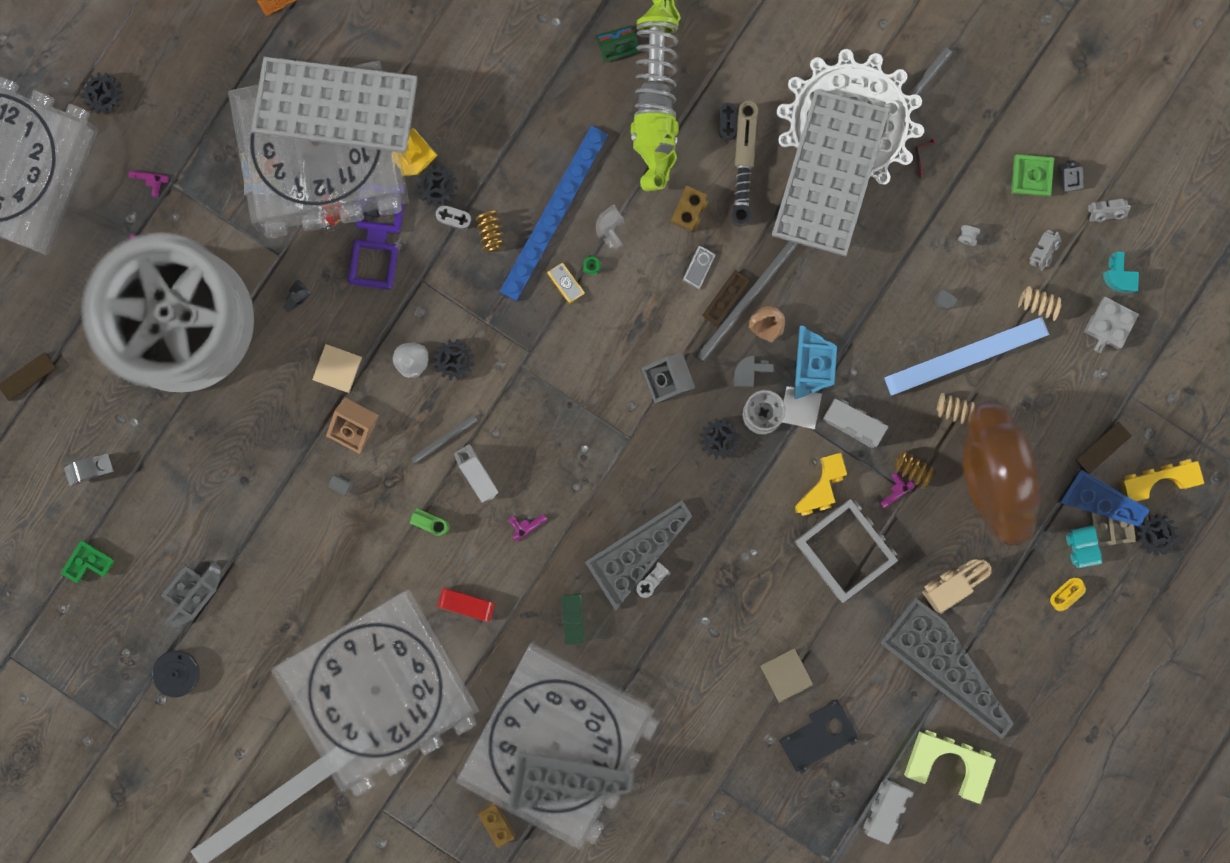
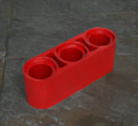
(466, 604)

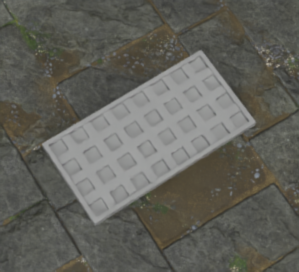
(334, 104)
(830, 173)

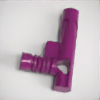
(150, 180)
(897, 489)
(525, 526)

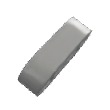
(452, 221)

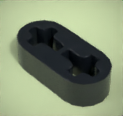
(723, 121)

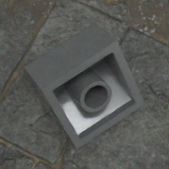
(668, 377)

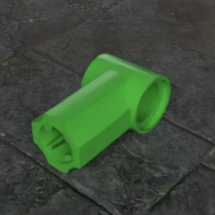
(428, 521)

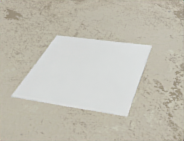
(803, 410)

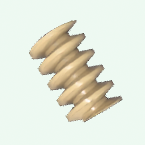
(1041, 302)
(954, 408)

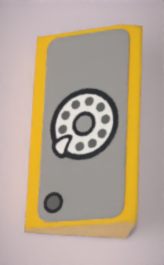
(565, 283)

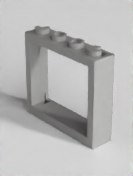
(820, 568)

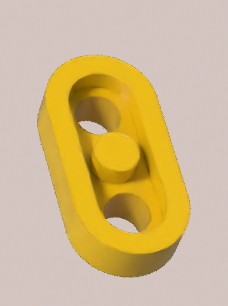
(1067, 594)

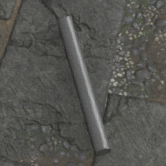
(444, 439)

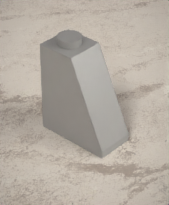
(476, 473)

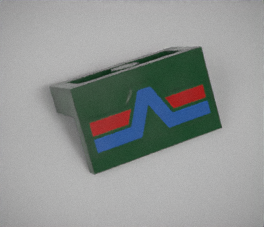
(617, 43)

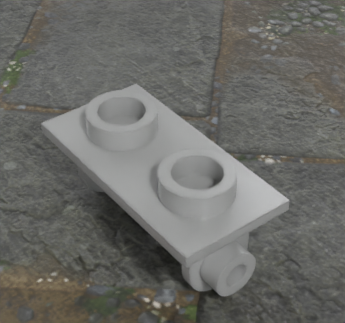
(1117, 210)
(1043, 257)

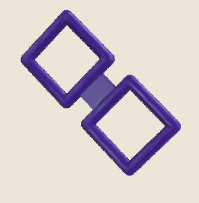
(375, 240)

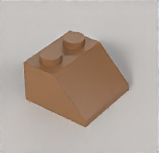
(352, 425)

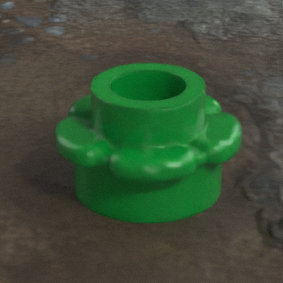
(592, 260)

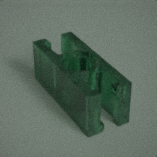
(572, 619)

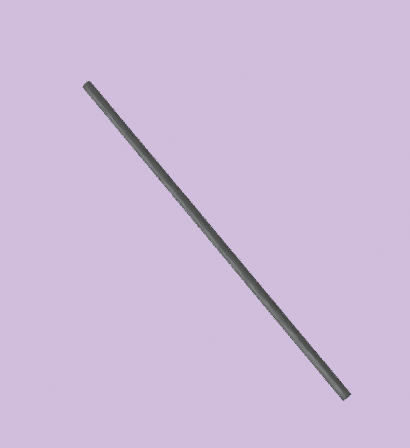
(790, 246)

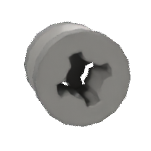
(969, 235)

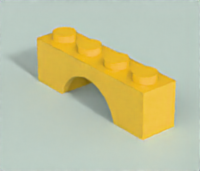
(1184, 475)

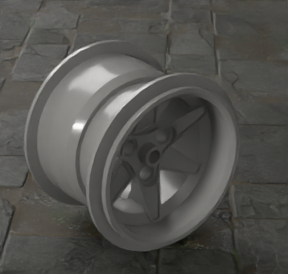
(110, 302)

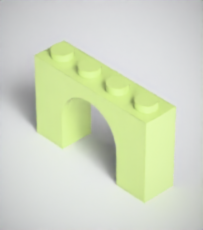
(977, 764)

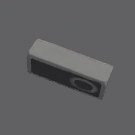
(699, 267)

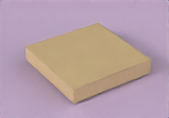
(337, 368)

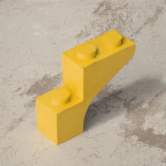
(821, 494)

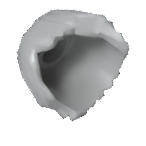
(410, 359)

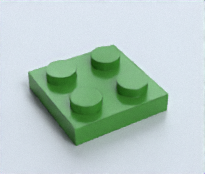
(1032, 175)

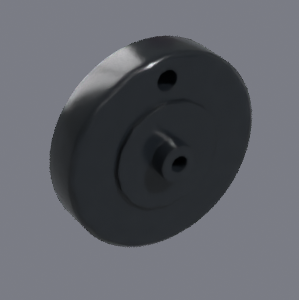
(175, 673)

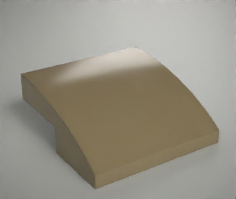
(1112, 531)
(786, 675)

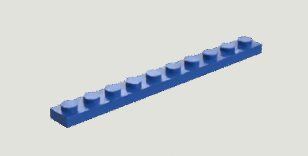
(553, 213)

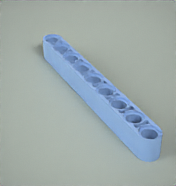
(966, 356)

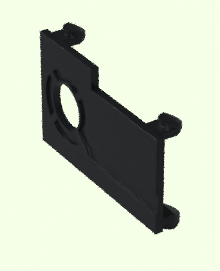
(813, 740)

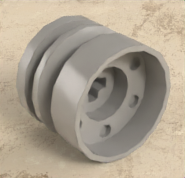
(768, 402)

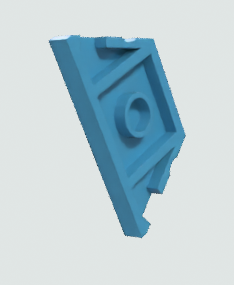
(814, 363)

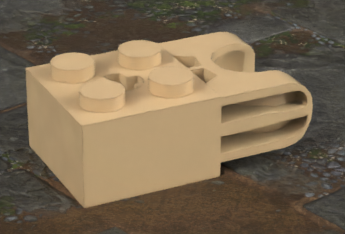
(956, 584)

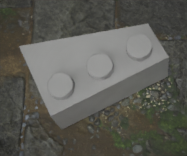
(855, 423)
(887, 810)

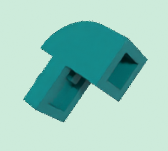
(1117, 278)

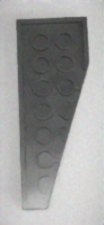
(936, 654)

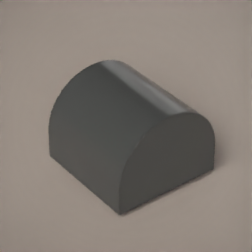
(945, 300)
(340, 484)

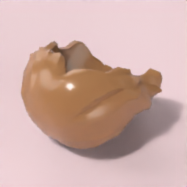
(767, 323)

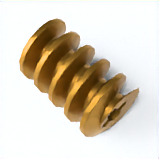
(489, 232)
(913, 468)

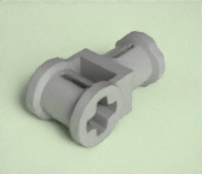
(653, 580)

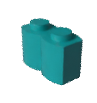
(1084, 547)

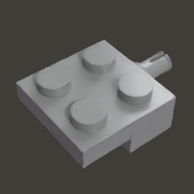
(1111, 324)

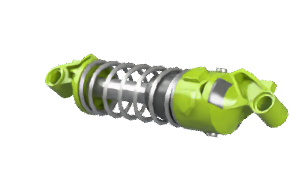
(655, 121)

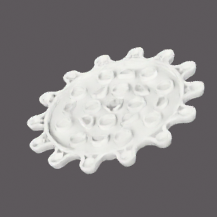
(864, 84)

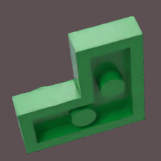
(86, 557)

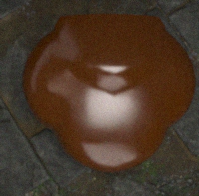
(1001, 473)

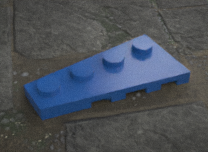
(1096, 497)

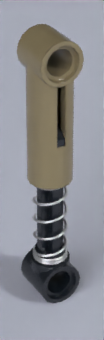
(744, 161)

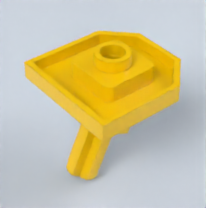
(417, 156)

